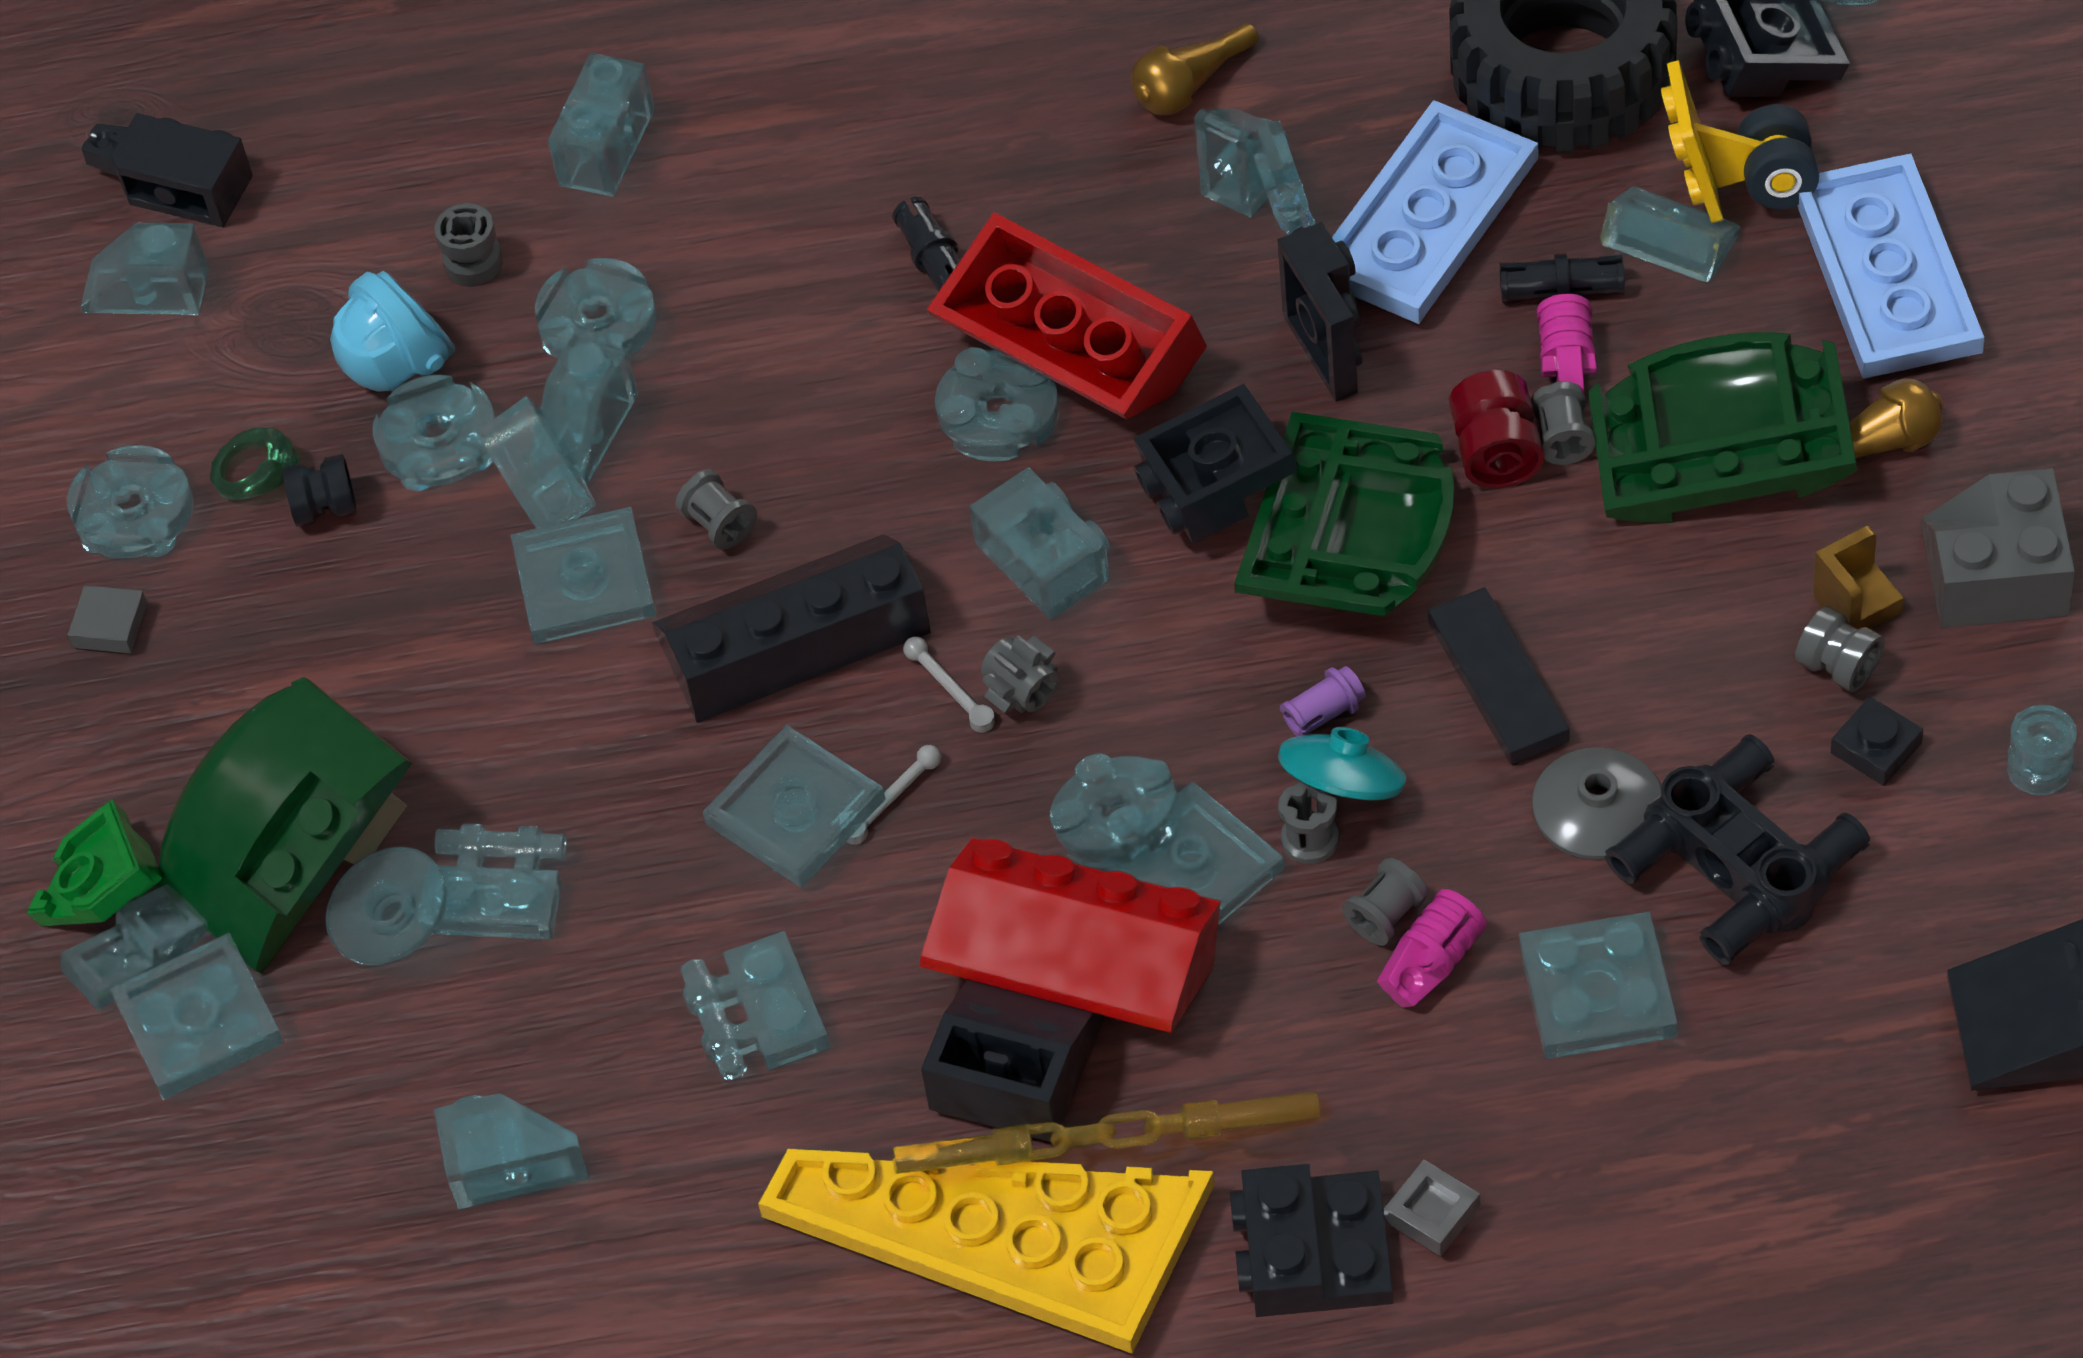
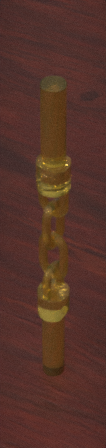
(1015, 1143)

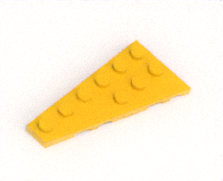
(1023, 1235)

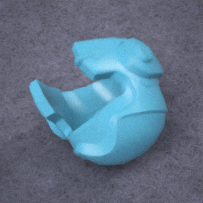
(386, 335)

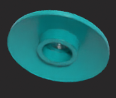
(1342, 765)

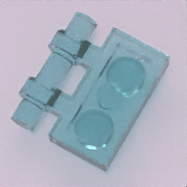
(1278, 169)
(500, 900)
(774, 999)

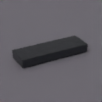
(1498, 676)

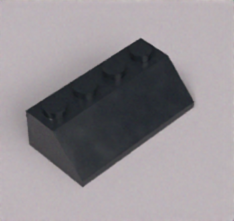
(794, 626)

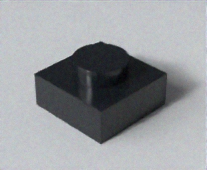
(1876, 740)

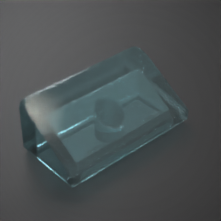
(1667, 233)

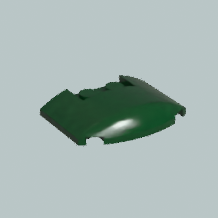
(1721, 425)
(1354, 520)
(275, 815)

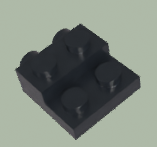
(1765, 44)
(1321, 304)
(1211, 462)
(1311, 1240)

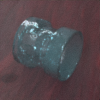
(2041, 749)

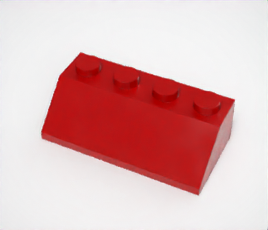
(1069, 319)
(1072, 934)

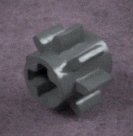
(1020, 674)

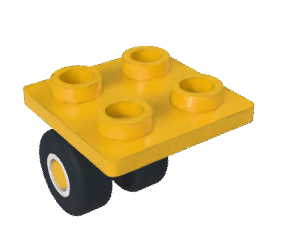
(1767, 151)

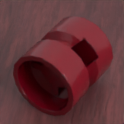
(1496, 429)

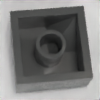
(2000, 551)

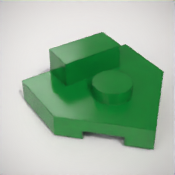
(97, 871)

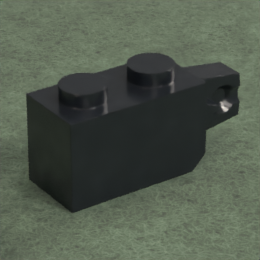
(173, 166)

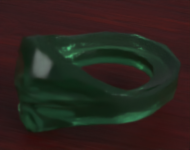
(268, 473)

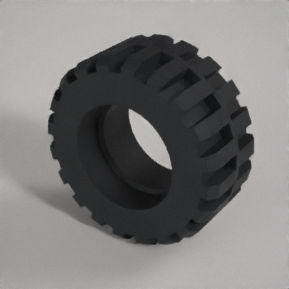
(1570, 95)

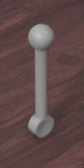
(980, 716)
(927, 758)

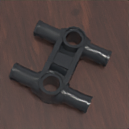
(1737, 849)

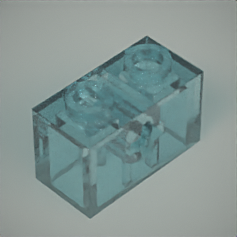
(601, 124)
(1041, 542)

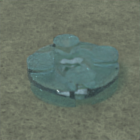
(606, 283)
(994, 435)
(439, 459)
(134, 531)
(1102, 783)

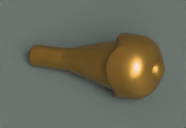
(1169, 77)
(1902, 417)

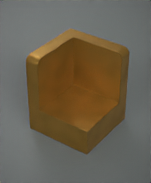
(1853, 582)

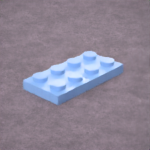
(1431, 208)
(1889, 267)

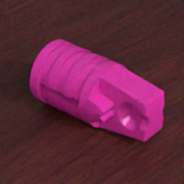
(1566, 338)
(1431, 947)

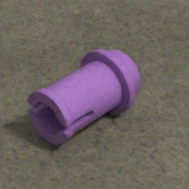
(1324, 701)

